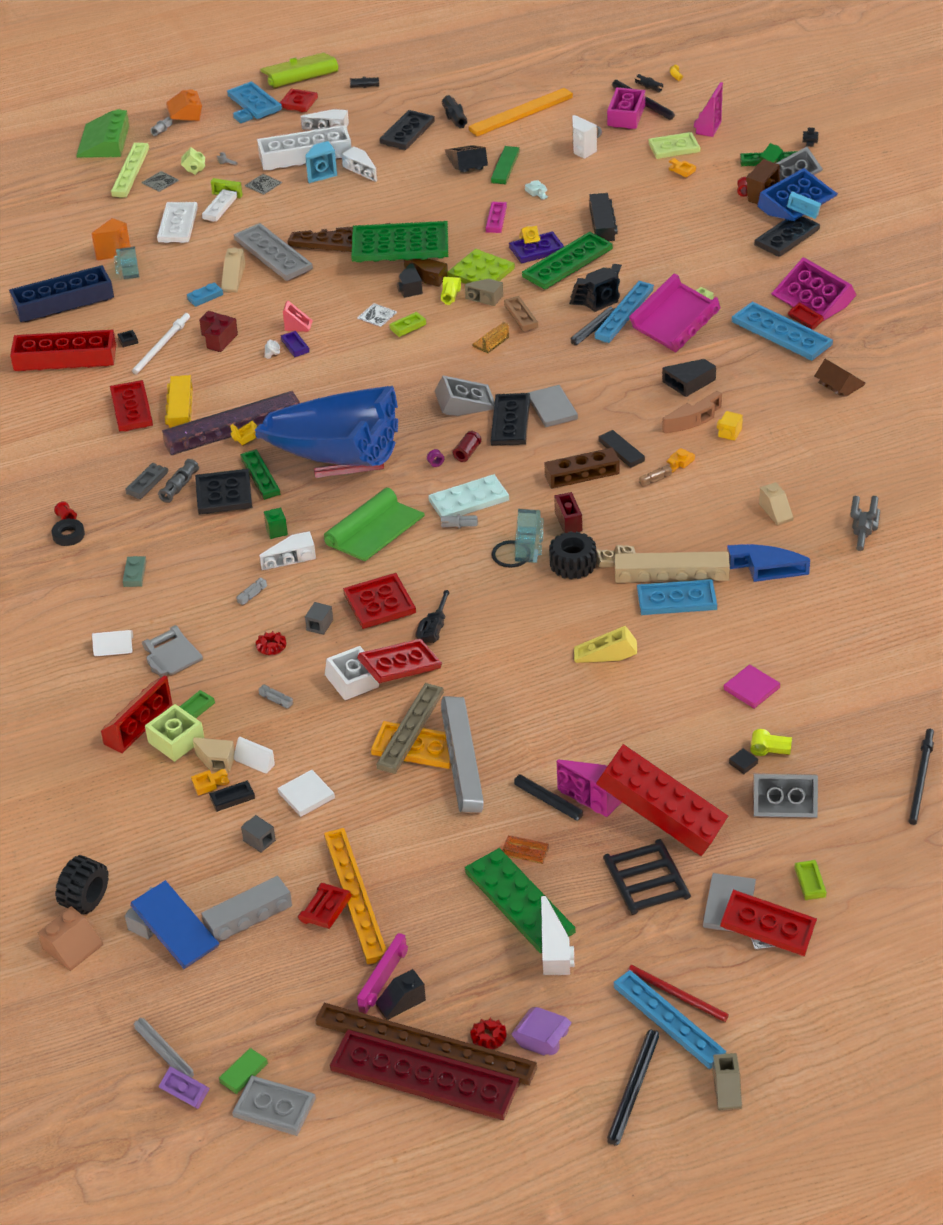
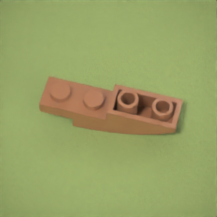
(690, 415)

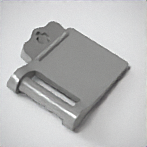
(173, 655)

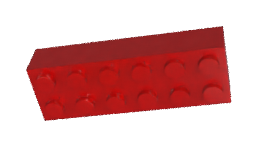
(63, 350)
(662, 800)

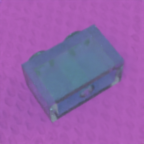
(126, 263)

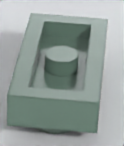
(134, 571)

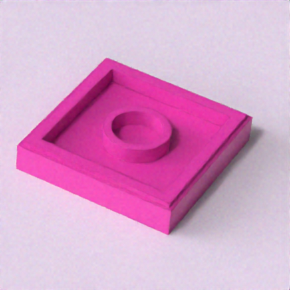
(751, 686)

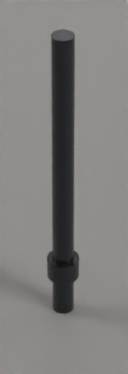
(926, 748)

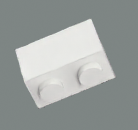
(584, 137)

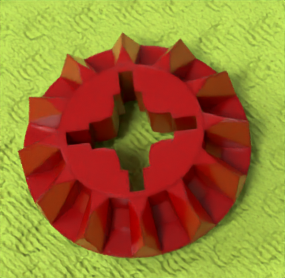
(271, 648)
(482, 1039)

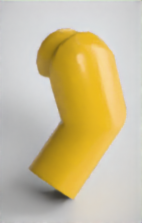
(674, 72)

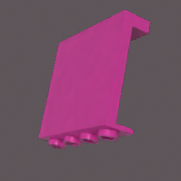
(674, 313)

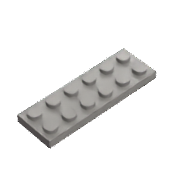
(273, 251)

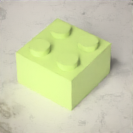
(174, 732)

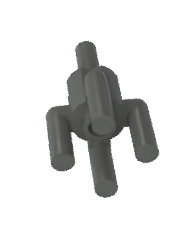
(864, 521)

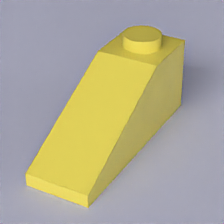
(608, 647)

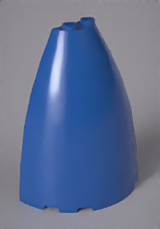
(337, 428)

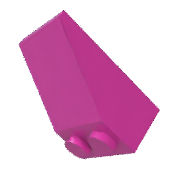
(711, 115)

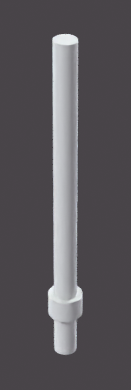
(177, 326)

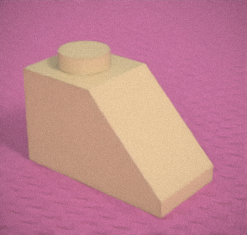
(775, 503)

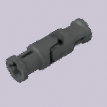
(178, 480)

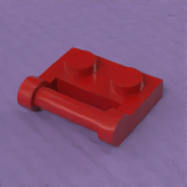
(328, 909)

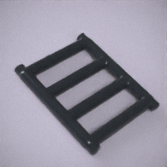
(626, 891)

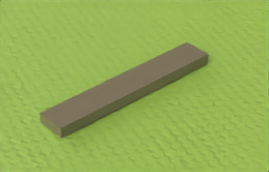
(410, 728)

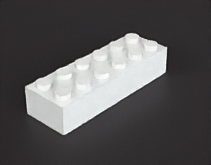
(292, 148)

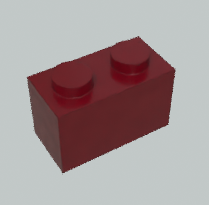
(568, 512)

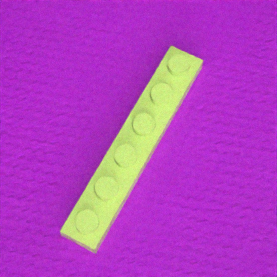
(130, 170)

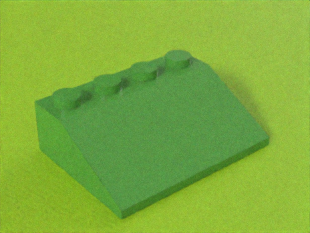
(105, 135)

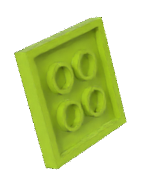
(481, 266)

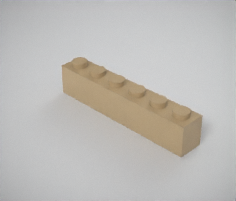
(671, 567)

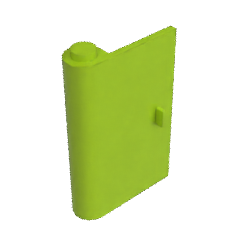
(300, 69)

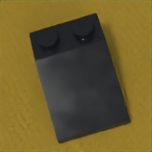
(467, 157)

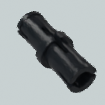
(364, 82)
(649, 83)

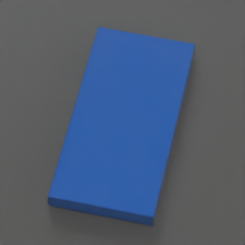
(174, 924)

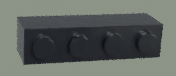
(603, 216)

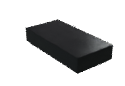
(232, 796)

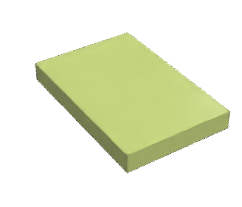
(674, 145)

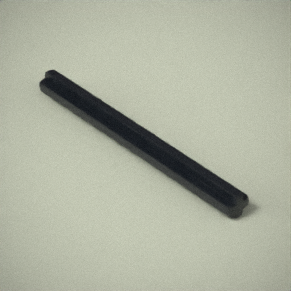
(649, 102)
(633, 1087)

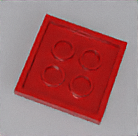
(379, 600)

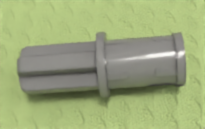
(161, 126)
(459, 521)

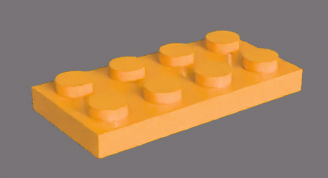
(428, 748)

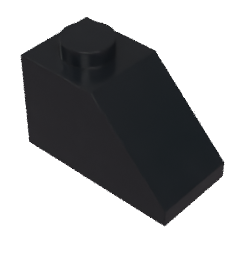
(410, 282)
(401, 994)

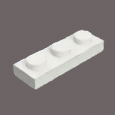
(219, 205)

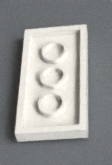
(177, 222)

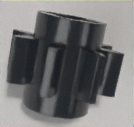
(810, 137)

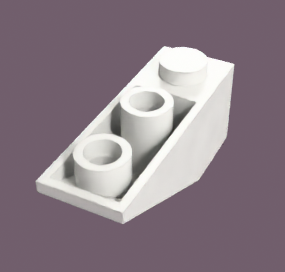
(324, 119)
(359, 162)
(291, 550)

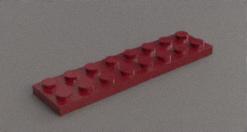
(425, 1074)

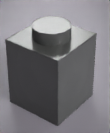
(319, 618)
(258, 833)

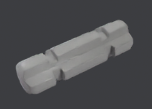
(251, 591)
(275, 696)

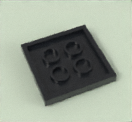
(223, 491)

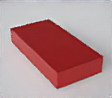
(805, 316)

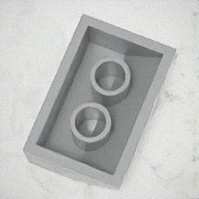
(785, 795)

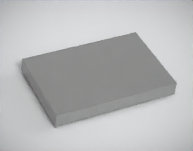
(552, 406)
(719, 896)
(274, 1105)

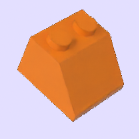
(185, 106)
(110, 237)

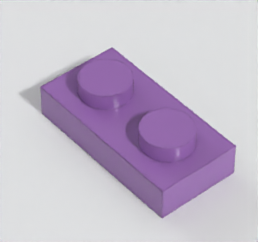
(184, 1087)

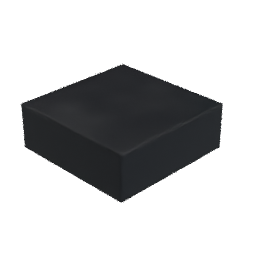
(127, 338)
(743, 761)

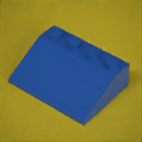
(775, 198)

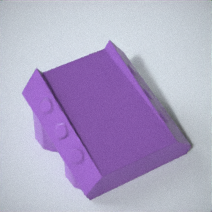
(541, 1031)

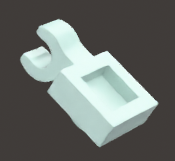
(536, 188)

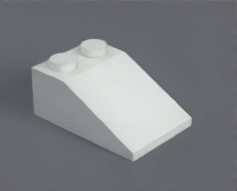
(556, 951)

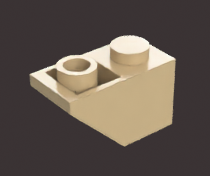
(215, 753)

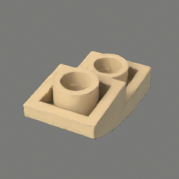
(606, 558)

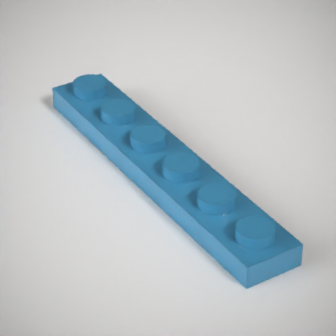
(621, 314)
(668, 1018)

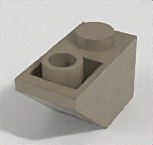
(484, 291)
(727, 1081)

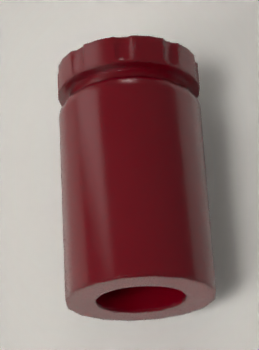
(467, 446)

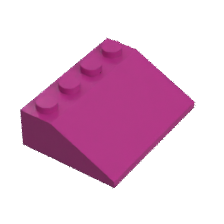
(815, 289)

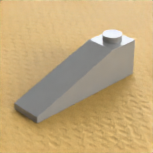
(798, 161)

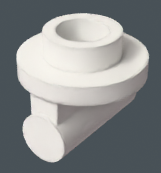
(271, 348)

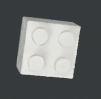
(349, 674)

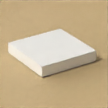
(306, 793)

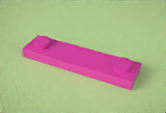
(373, 986)

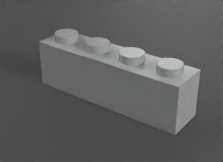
(247, 909)

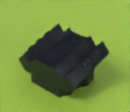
(597, 289)

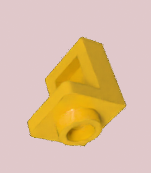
(529, 234)
(244, 434)

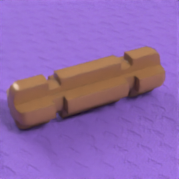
(655, 475)

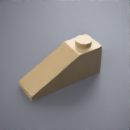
(233, 269)

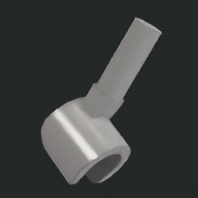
(222, 159)

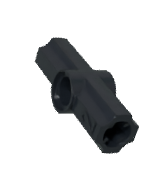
(454, 111)

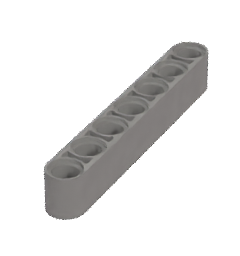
(462, 754)

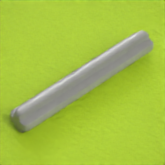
(162, 1047)

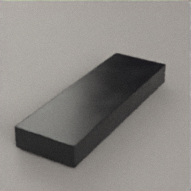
(622, 448)

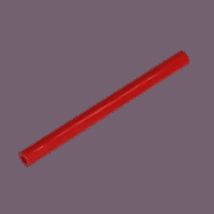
(678, 993)

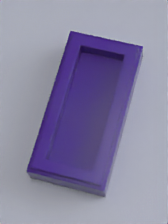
(295, 344)

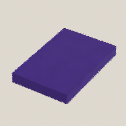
(546, 246)

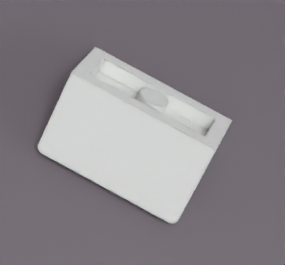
(112, 643)

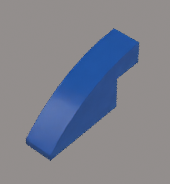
(768, 561)

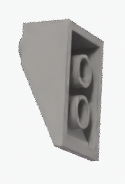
(463, 396)

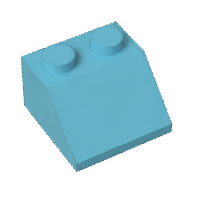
(321, 162)

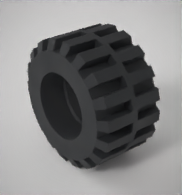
(572, 555)
(82, 884)

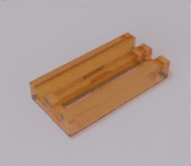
(523, 849)

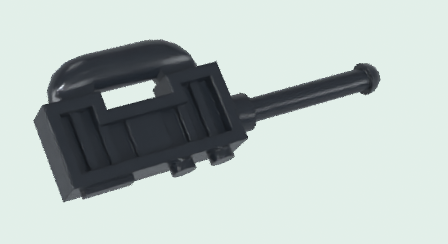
(432, 623)

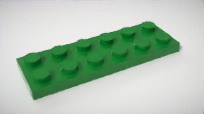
(567, 260)
(514, 895)

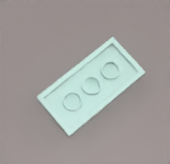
(469, 497)

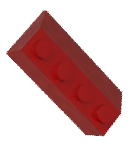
(131, 721)

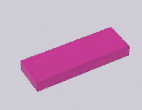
(496, 217)

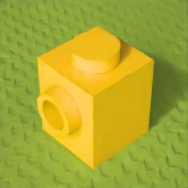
(730, 425)

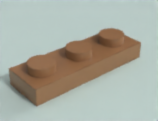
(521, 313)

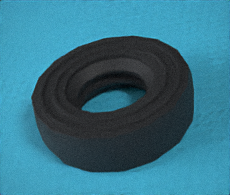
(70, 539)

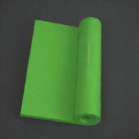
(372, 525)

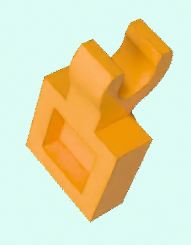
(683, 168)
(680, 458)
(207, 782)

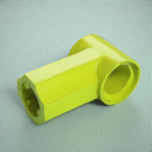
(451, 286)
(763, 743)

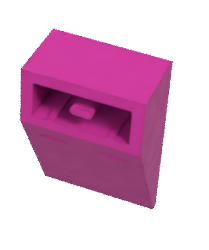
(579, 783)

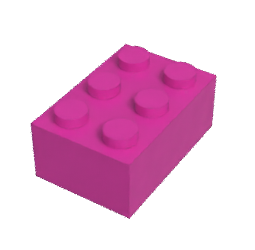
(626, 108)

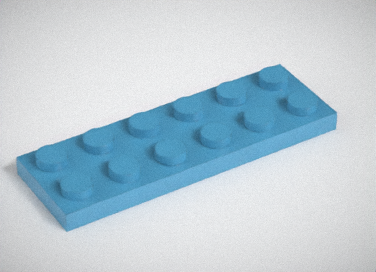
(782, 331)

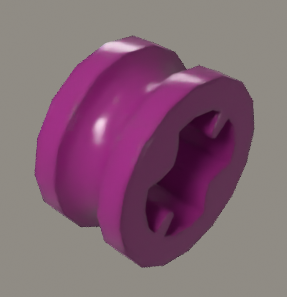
(433, 454)

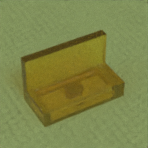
(493, 338)

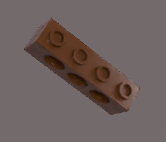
(582, 468)

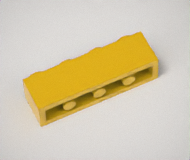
(179, 400)

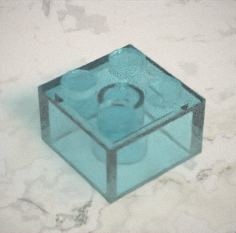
(528, 535)

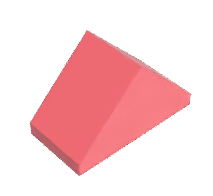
(295, 319)

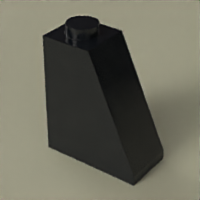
(689, 376)

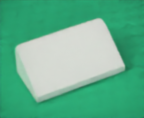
(254, 755)

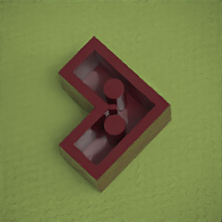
(218, 330)

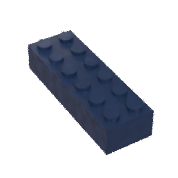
(61, 293)

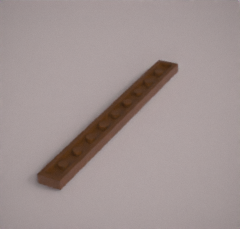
(344, 1019)

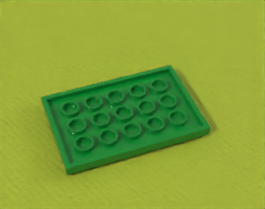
(400, 241)

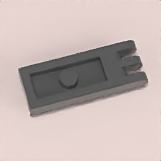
(146, 480)

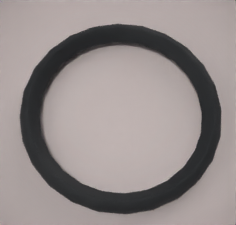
(501, 563)

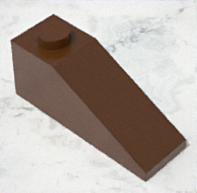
(429, 270)

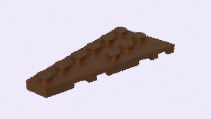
(328, 240)

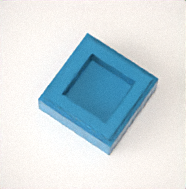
(243, 115)

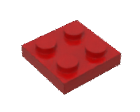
(298, 100)

